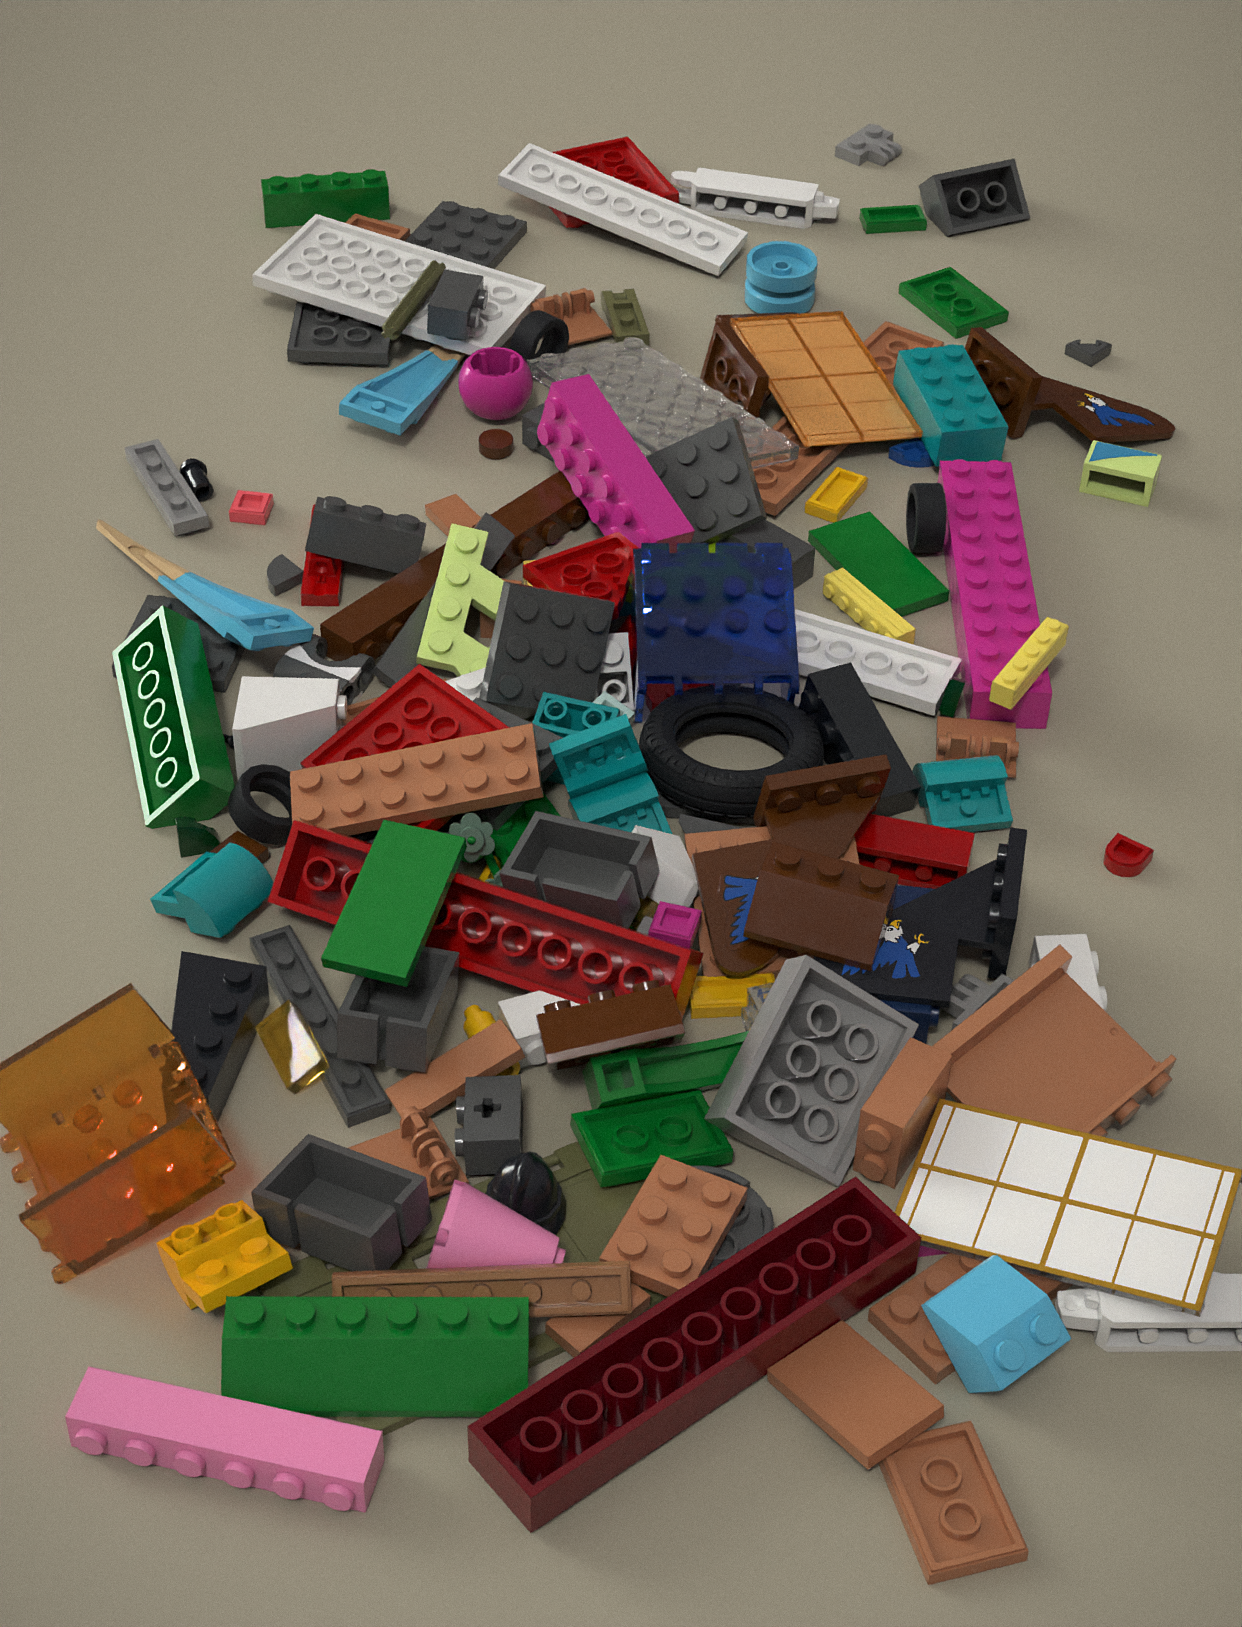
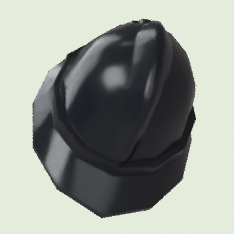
(530, 1189)

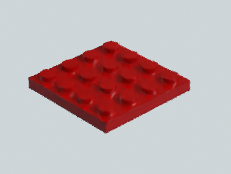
(620, 160)
(408, 715)

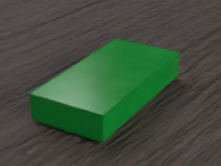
(893, 219)

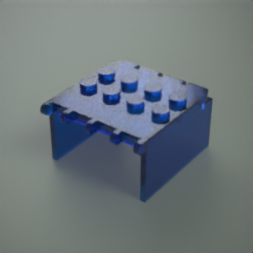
(713, 618)

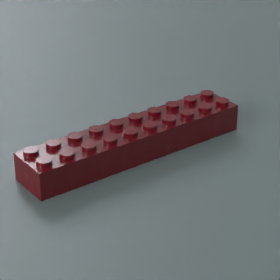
(690, 1353)

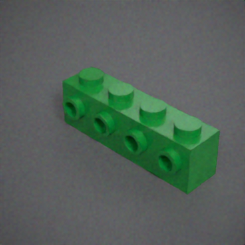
(334, 196)

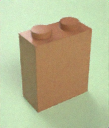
(900, 1112)

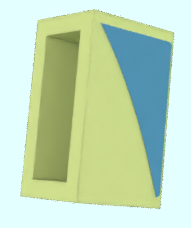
(1120, 473)

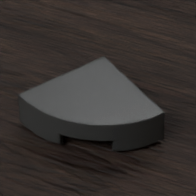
(1088, 353)
(283, 575)

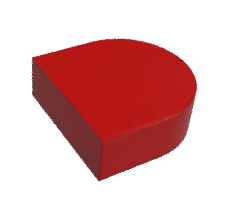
(1126, 857)

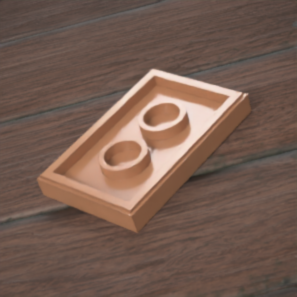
(855, 1394)
(952, 1504)

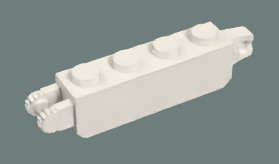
(754, 198)
(1140, 1327)

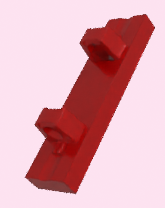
(321, 580)

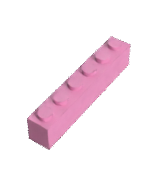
(226, 1439)

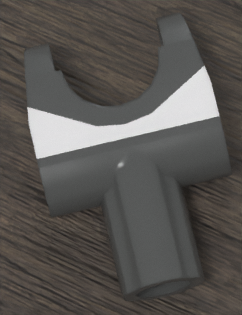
(308, 661)

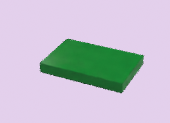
(953, 302)
(630, 1137)

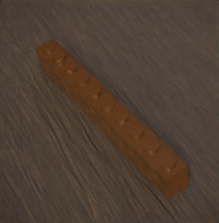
(377, 617)

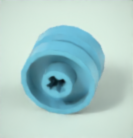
(780, 278)

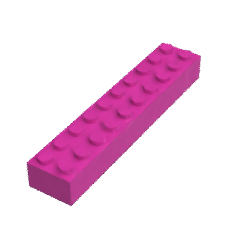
(990, 586)

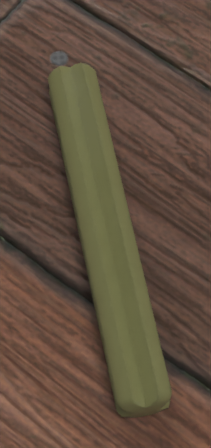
(413, 300)

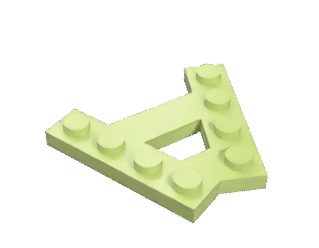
(457, 587)

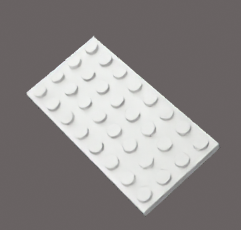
(371, 273)

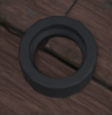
(532, 330)
(926, 517)
(249, 816)

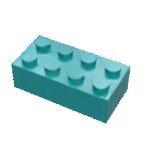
(950, 404)

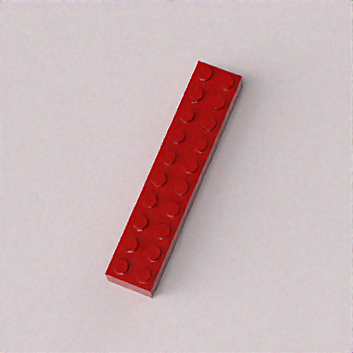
(494, 927)

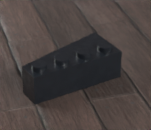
(855, 730)
(216, 1019)

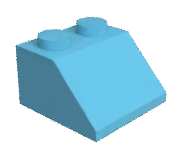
(995, 1325)

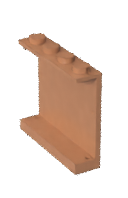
(1051, 1055)

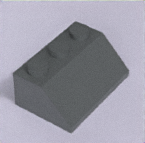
(975, 198)
(365, 535)

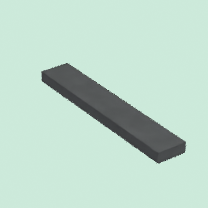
(402, 652)
(294, 978)

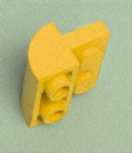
(222, 1256)

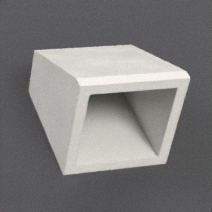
(284, 720)

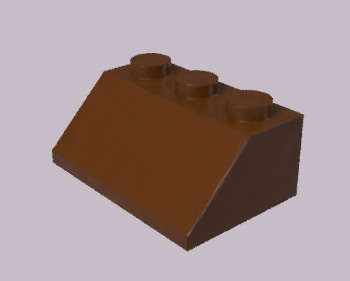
(821, 906)
(609, 1025)

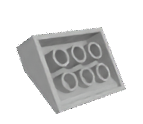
(809, 1069)

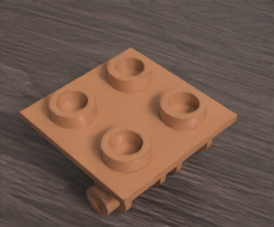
(577, 313)
(976, 738)
(419, 1149)

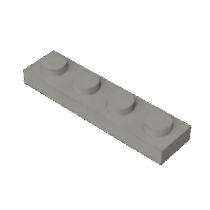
(166, 487)

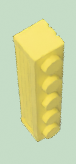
(866, 607)
(1028, 663)

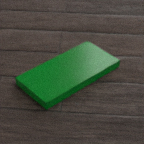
(879, 563)
(394, 903)

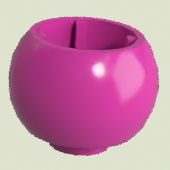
(495, 383)

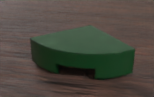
(951, 696)
(195, 837)

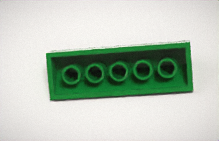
(172, 721)
(376, 1354)

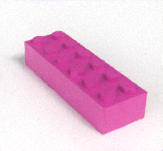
(608, 466)

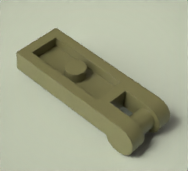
(624, 315)

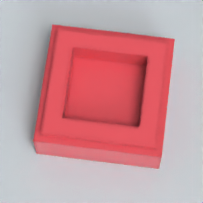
(251, 507)

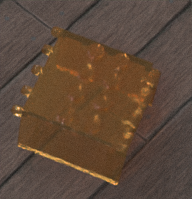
(107, 1131)

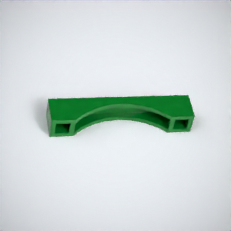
(659, 1071)

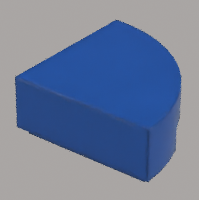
(911, 454)

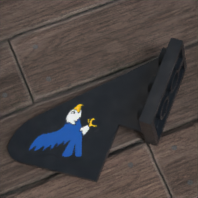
(924, 934)

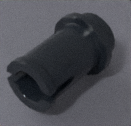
(196, 477)

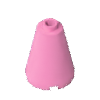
(487, 1233)

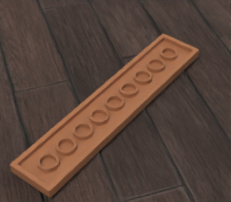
(785, 480)

